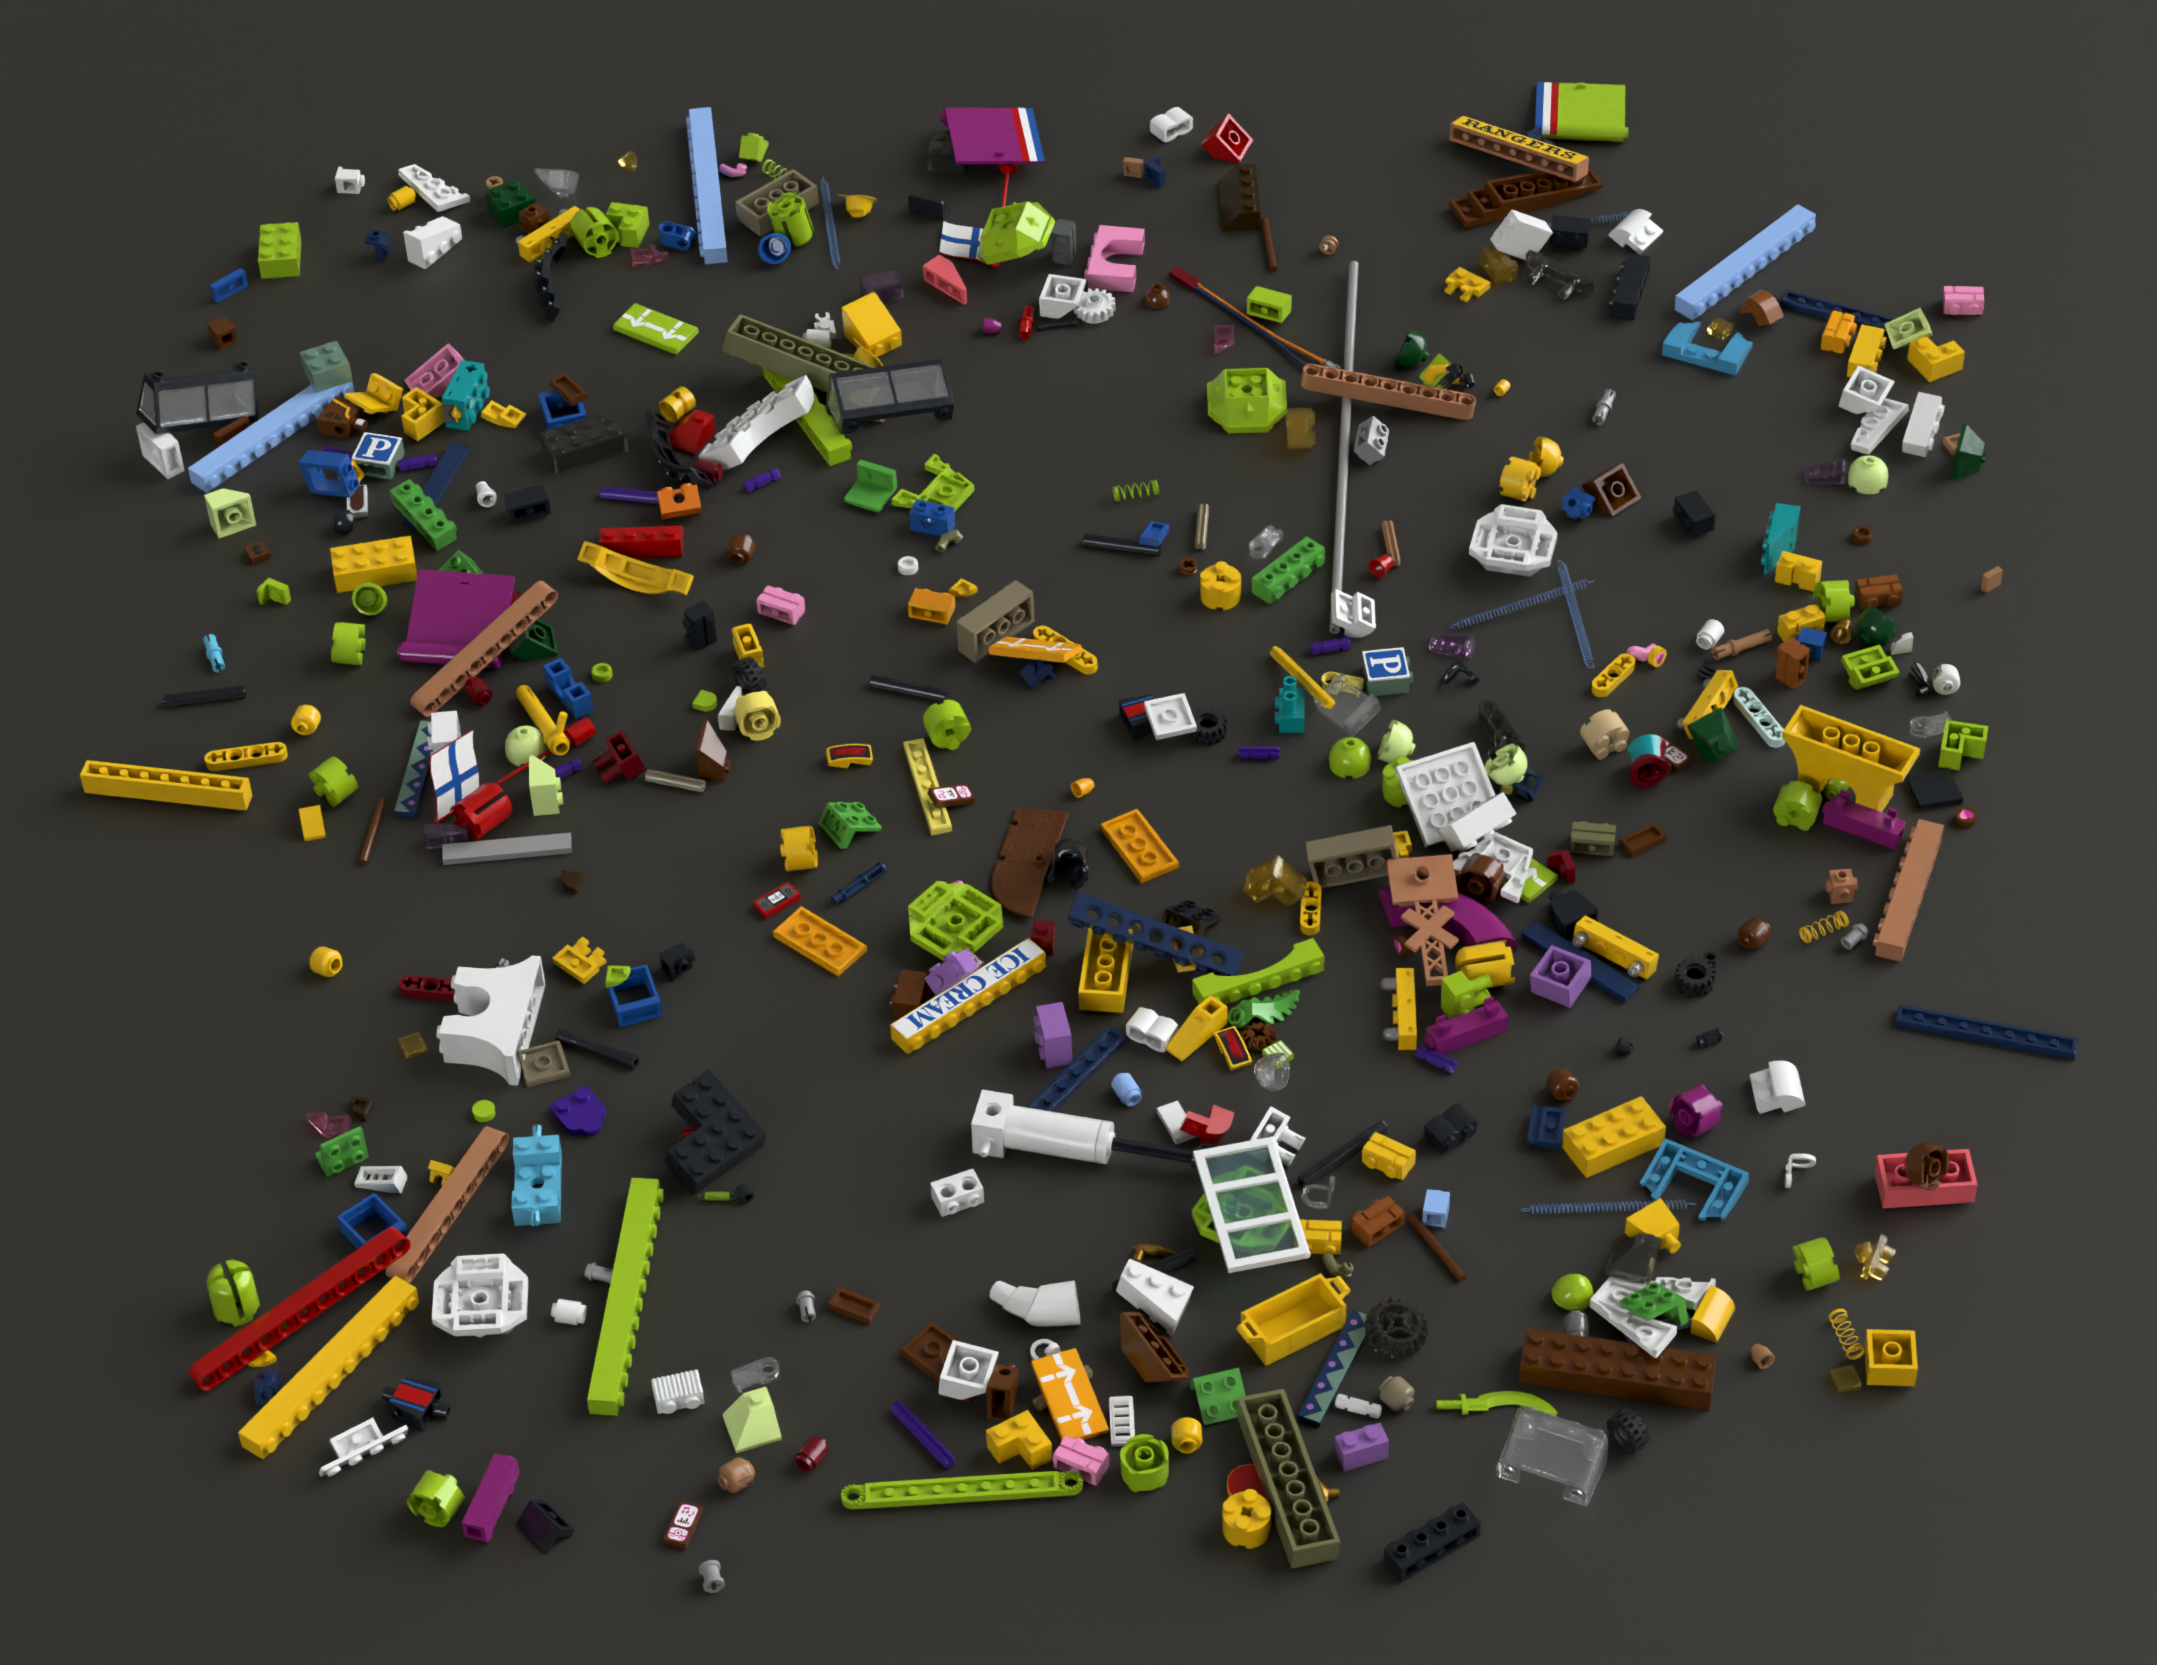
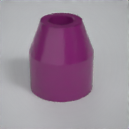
(991, 326)

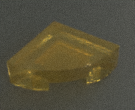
(629, 161)

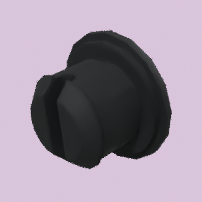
(1624, 1046)

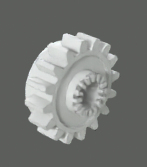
(1095, 306)

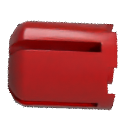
(481, 824)

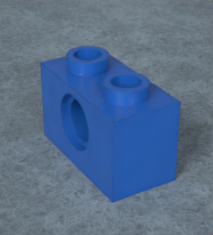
(931, 518)

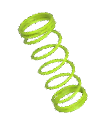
(770, 168)
(1154, 485)

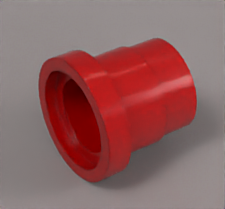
(1380, 565)

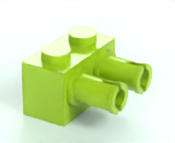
(1460, 994)

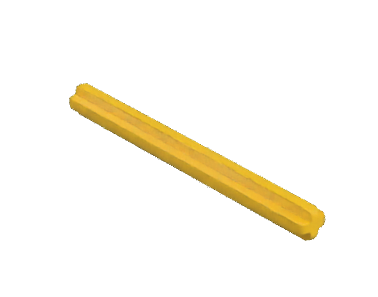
(1302, 677)

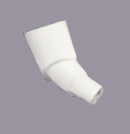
(1040, 1307)

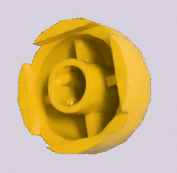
(1546, 456)

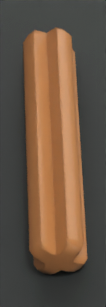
(1391, 542)

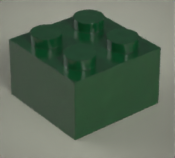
(508, 200)

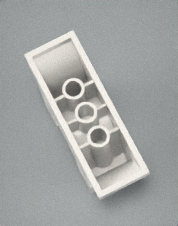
(501, 1018)

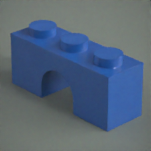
(573, 696)

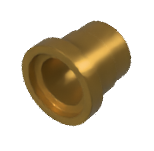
(1839, 635)

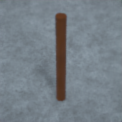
(1268, 244)
(372, 831)
(1436, 1247)

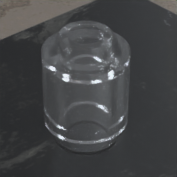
(1576, 1323)

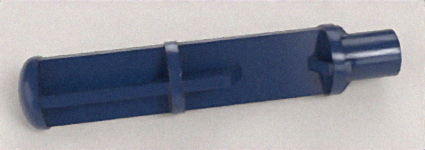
(859, 882)

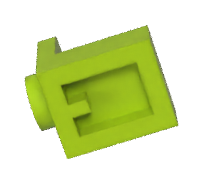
(273, 590)

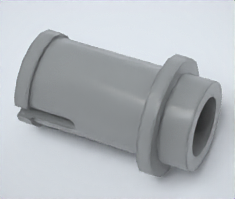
(1854, 936)
(598, 1273)
(805, 1301)

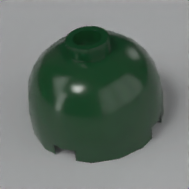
(1412, 350)
(1875, 628)

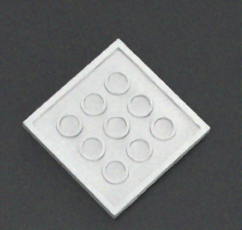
(1443, 788)

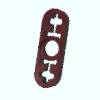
(418, 986)

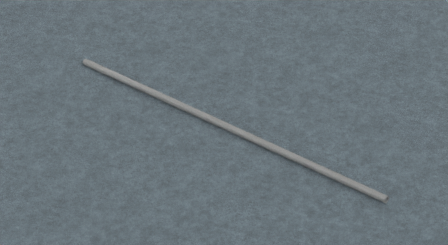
(1344, 439)

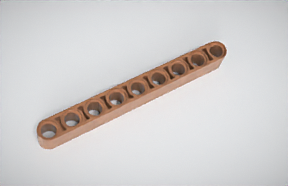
(1388, 391)
(484, 648)
(449, 1202)

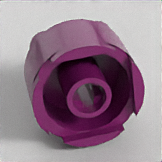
(1695, 1111)

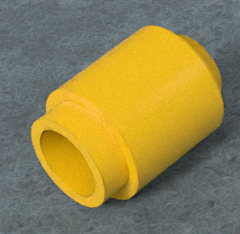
(401, 198)

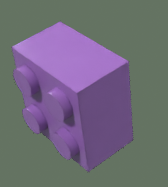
(1560, 976)
(1053, 1035)

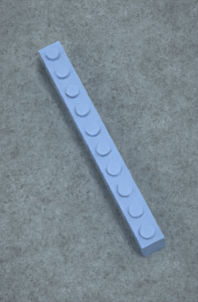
(1745, 262)
(263, 436)

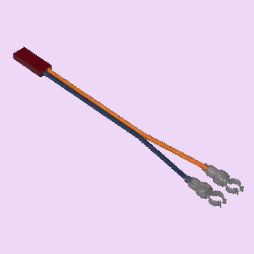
(1195, 284)

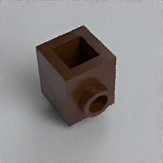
(222, 332)

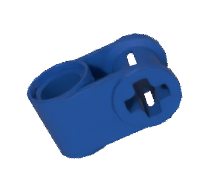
(674, 235)

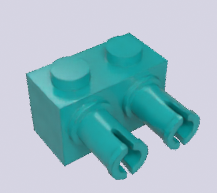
(1291, 707)

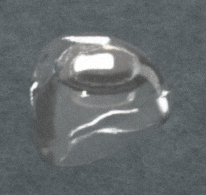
(1272, 1071)

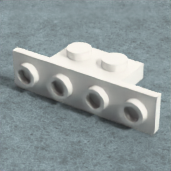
(358, 1442)

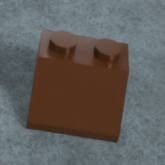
(1612, 489)

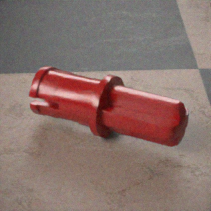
(1026, 323)

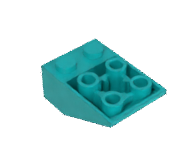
(1780, 534)

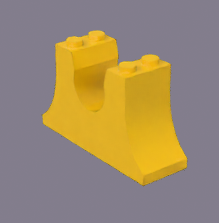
(1844, 751)

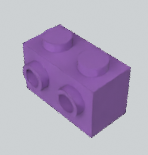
(954, 969)
(1361, 1447)

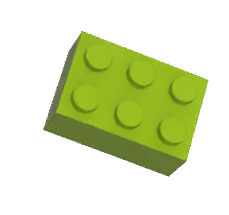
(279, 250)

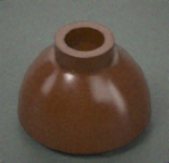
(1157, 296)

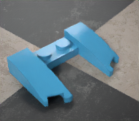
(1679, 347)
(1727, 1179)

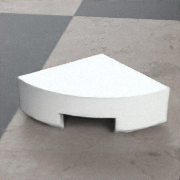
(1903, 645)

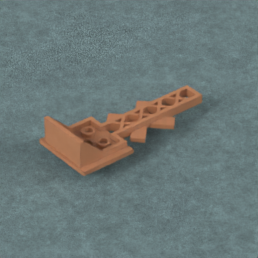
(1423, 881)

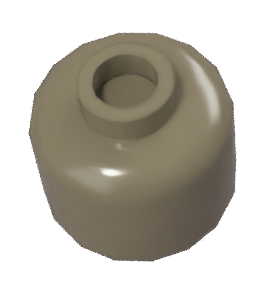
(1397, 1393)

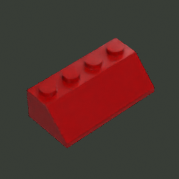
(644, 541)

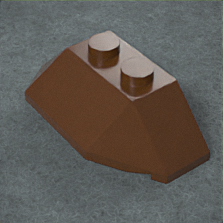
(1150, 1350)

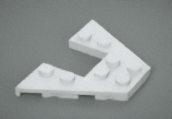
(1651, 1334)

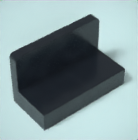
(928, 207)
(543, 1524)

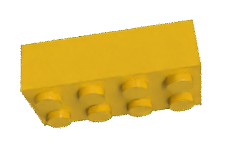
(374, 562)
(1104, 973)
(1613, 1137)

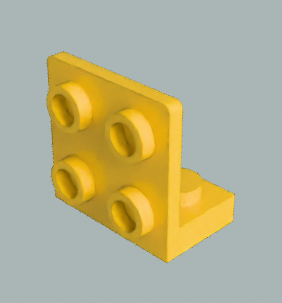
(379, 396)

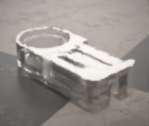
(1265, 540)
(1933, 725)
(753, 1374)

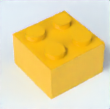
(1890, 1357)

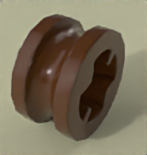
(1186, 562)

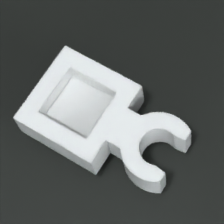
(825, 324)

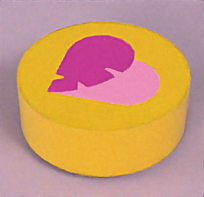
(1656, 656)

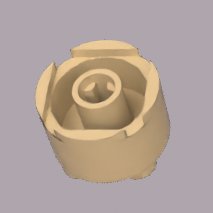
(1605, 733)

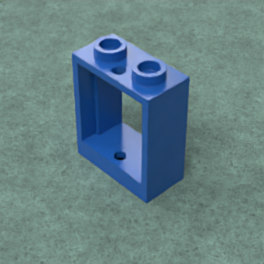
(553, 401)
(312, 466)
(638, 1010)
(367, 1208)

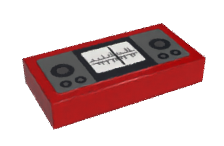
(776, 900)

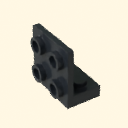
(1188, 914)

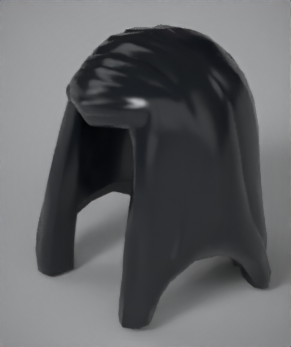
(1070, 863)

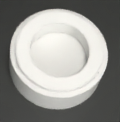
(908, 565)

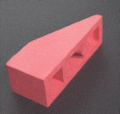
(944, 276)

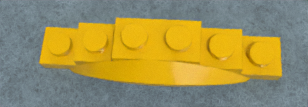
(634, 573)

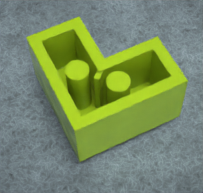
(630, 222)
(1961, 740)

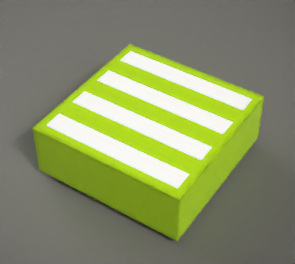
(1278, 1047)

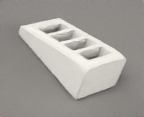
(726, 716)
(395, 1178)
(1121, 1407)

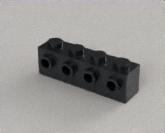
(1431, 1542)

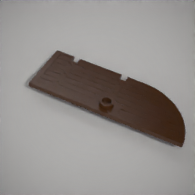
(1027, 858)

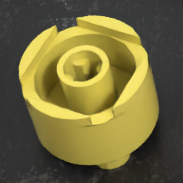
(757, 715)

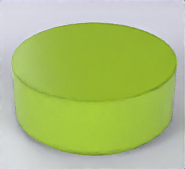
(601, 672)
(483, 1111)

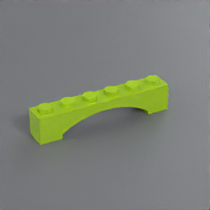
(1302, 962)

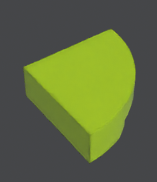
(616, 975)

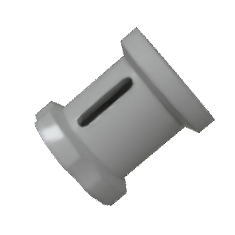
(712, 1579)

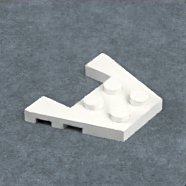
(1511, 853)

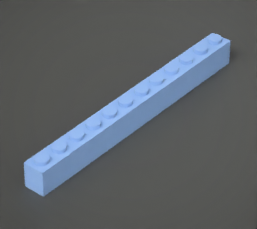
(706, 186)

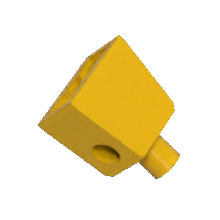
(1655, 1220)

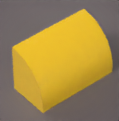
(1712, 1314)

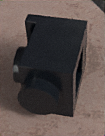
(676, 960)

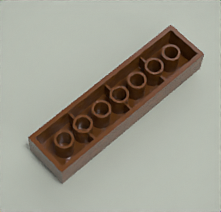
(1617, 1369)

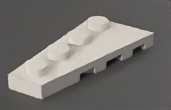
(432, 189)
(1877, 425)

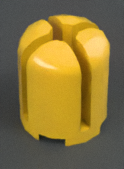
(1488, 959)

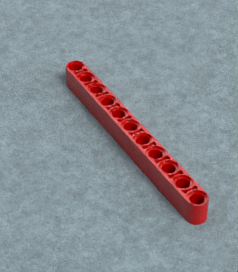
(299, 1309)

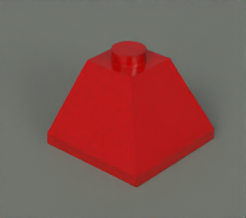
(1227, 140)
(692, 432)

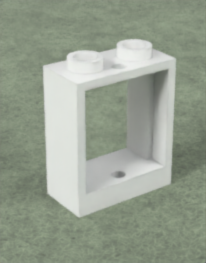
(160, 451)

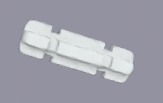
(1358, 1406)

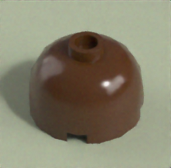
(1926, 1165)

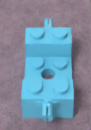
(537, 1162)

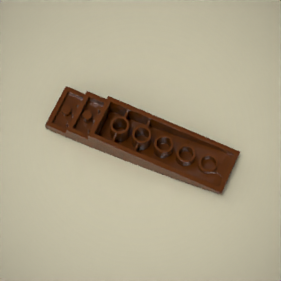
(1519, 193)

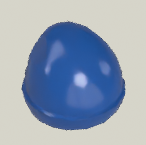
(774, 248)

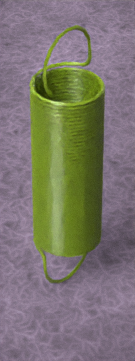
(717, 1196)

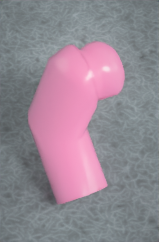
(733, 172)
(1640, 653)

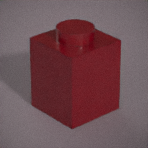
(1044, 935)

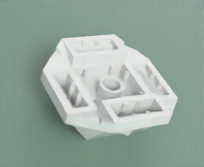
(1513, 541)
(480, 1296)

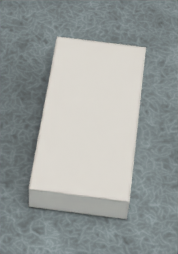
(1172, 1117)

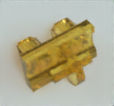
(1872, 1256)

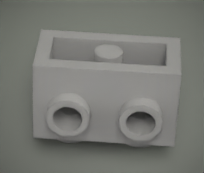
(1371, 440)

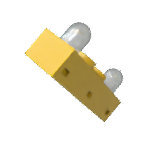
(536, 242)
(1716, 694)
(1615, 947)
(1406, 1010)

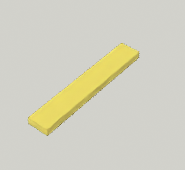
(924, 779)

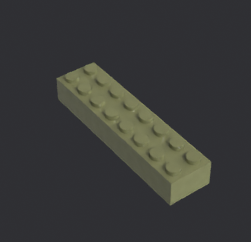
(786, 352)
(1288, 1478)

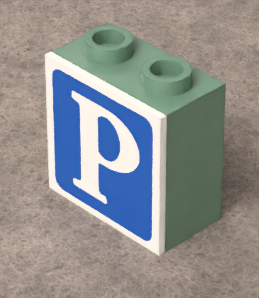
(379, 455)
(1386, 671)

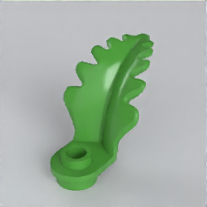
(1265, 1009)

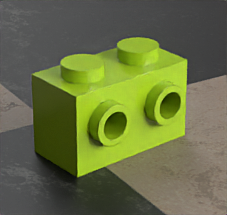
(1269, 304)

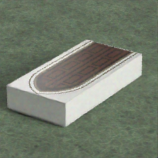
(359, 502)

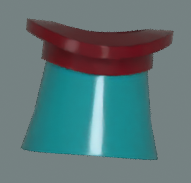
(1648, 761)

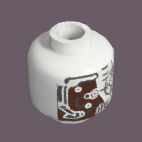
(1944, 677)

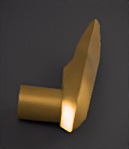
(1150, 1249)
(1328, 1493)

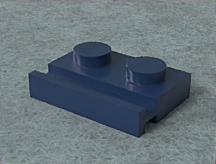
(1546, 1127)

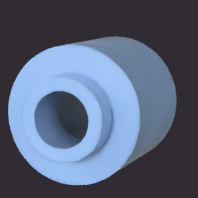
(1126, 1089)

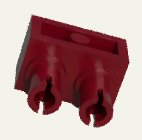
(623, 754)

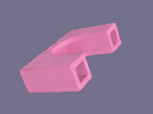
(1109, 242)

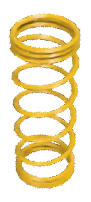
(1827, 922)
(1850, 1349)

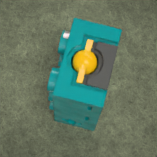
(465, 395)

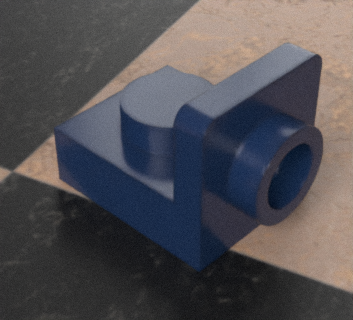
(1154, 172)

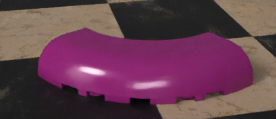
(1470, 923)

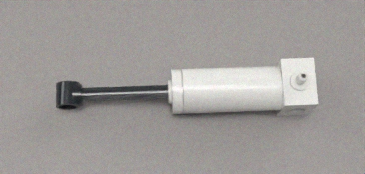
(1002, 1126)

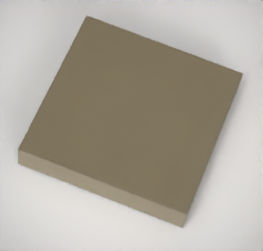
(543, 1063)

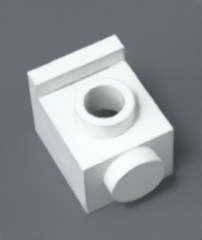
(349, 181)

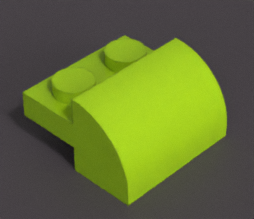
(1869, 667)

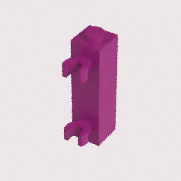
(1864, 821)
(1467, 1028)
(490, 1498)

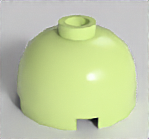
(1868, 475)
(1396, 742)
(522, 743)
(1507, 766)

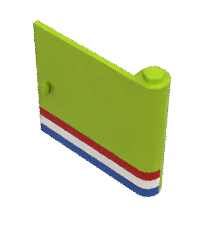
(1581, 111)

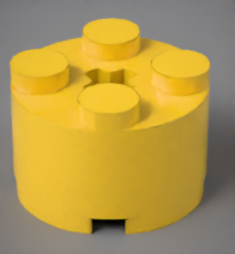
(1519, 479)
(1220, 586)
(799, 848)
(1246, 1519)

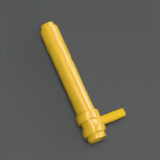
(552, 733)

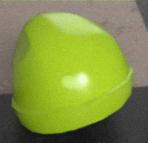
(369, 599)
(1572, 1292)

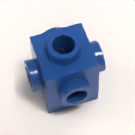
(1577, 504)

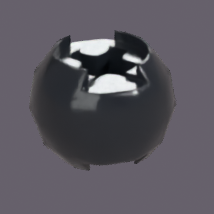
(343, 521)

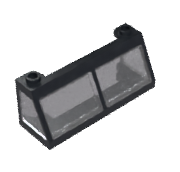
(888, 393)
(198, 399)

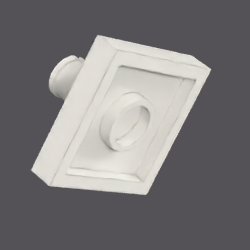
(1170, 716)

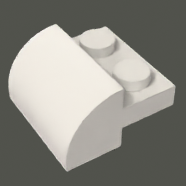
(1636, 231)
(1353, 613)
(1777, 1087)

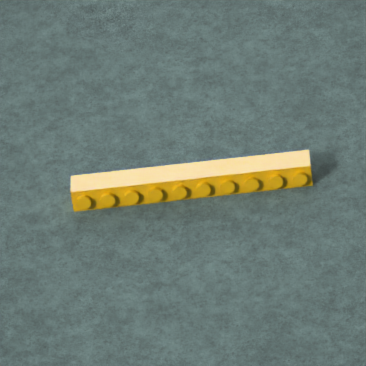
(328, 1367)

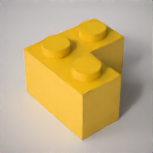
(1935, 361)
(421, 414)
(1020, 1436)

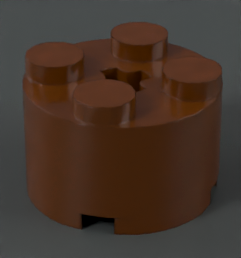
(1481, 878)

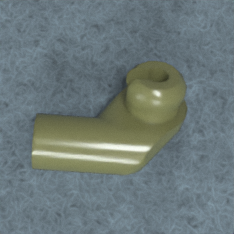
(945, 538)
(1334, 1269)

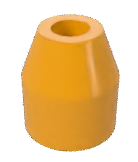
(1082, 787)

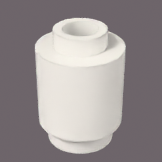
(1709, 634)
(569, 1312)

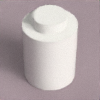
(819, 337)

